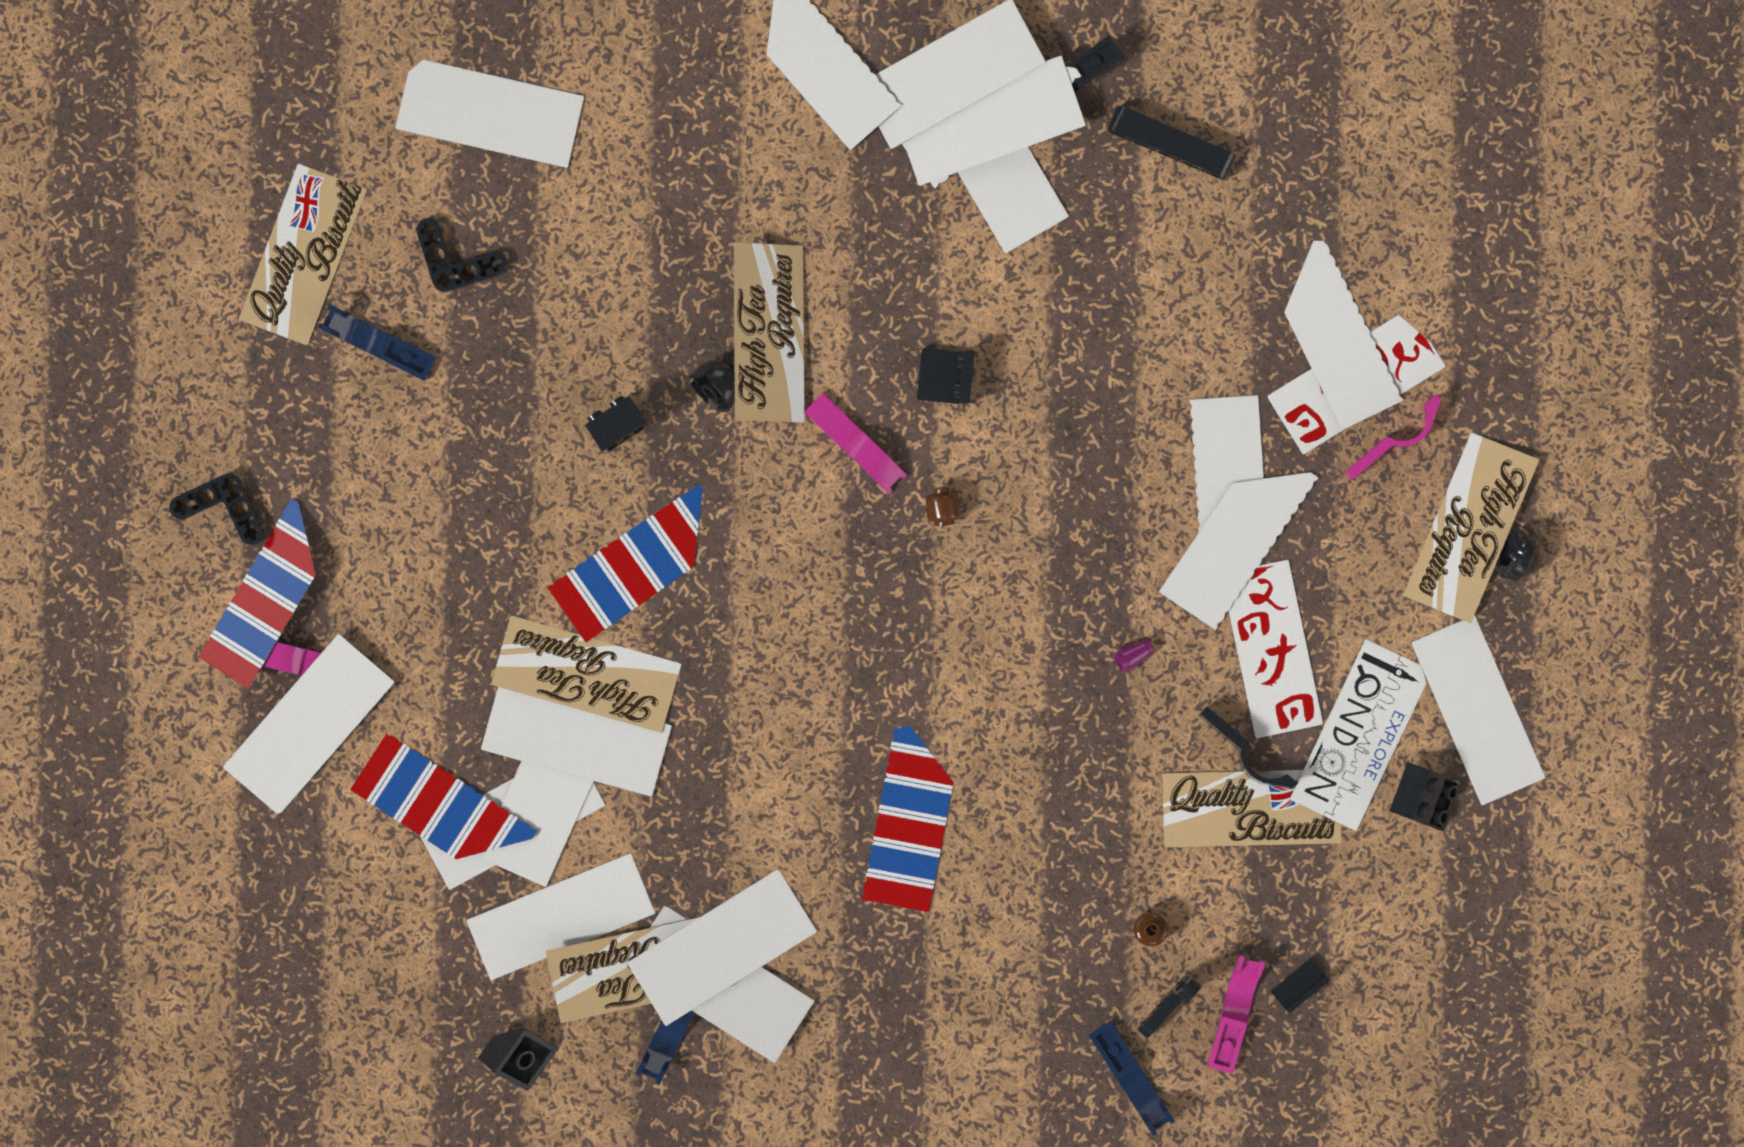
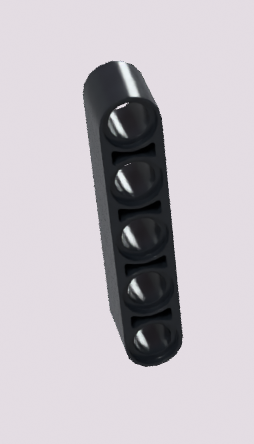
(1171, 142)

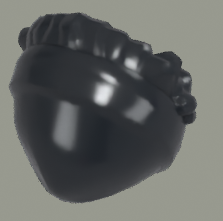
(1518, 557)

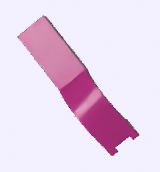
(855, 442)
(1380, 448)
(290, 658)
(1235, 1014)

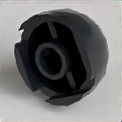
(716, 382)

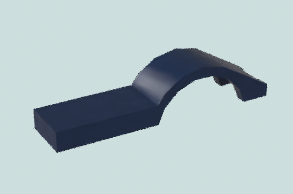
(377, 343)
(663, 1047)
(1131, 1077)

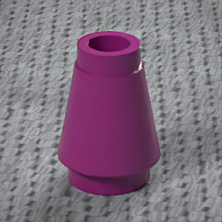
(1132, 655)

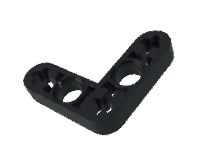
(446, 266)
(219, 496)
(1182, 991)

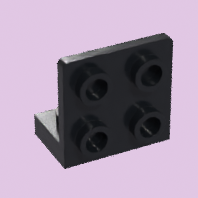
(945, 376)

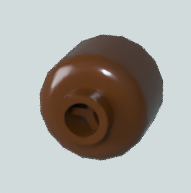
(943, 506)
(1148, 919)

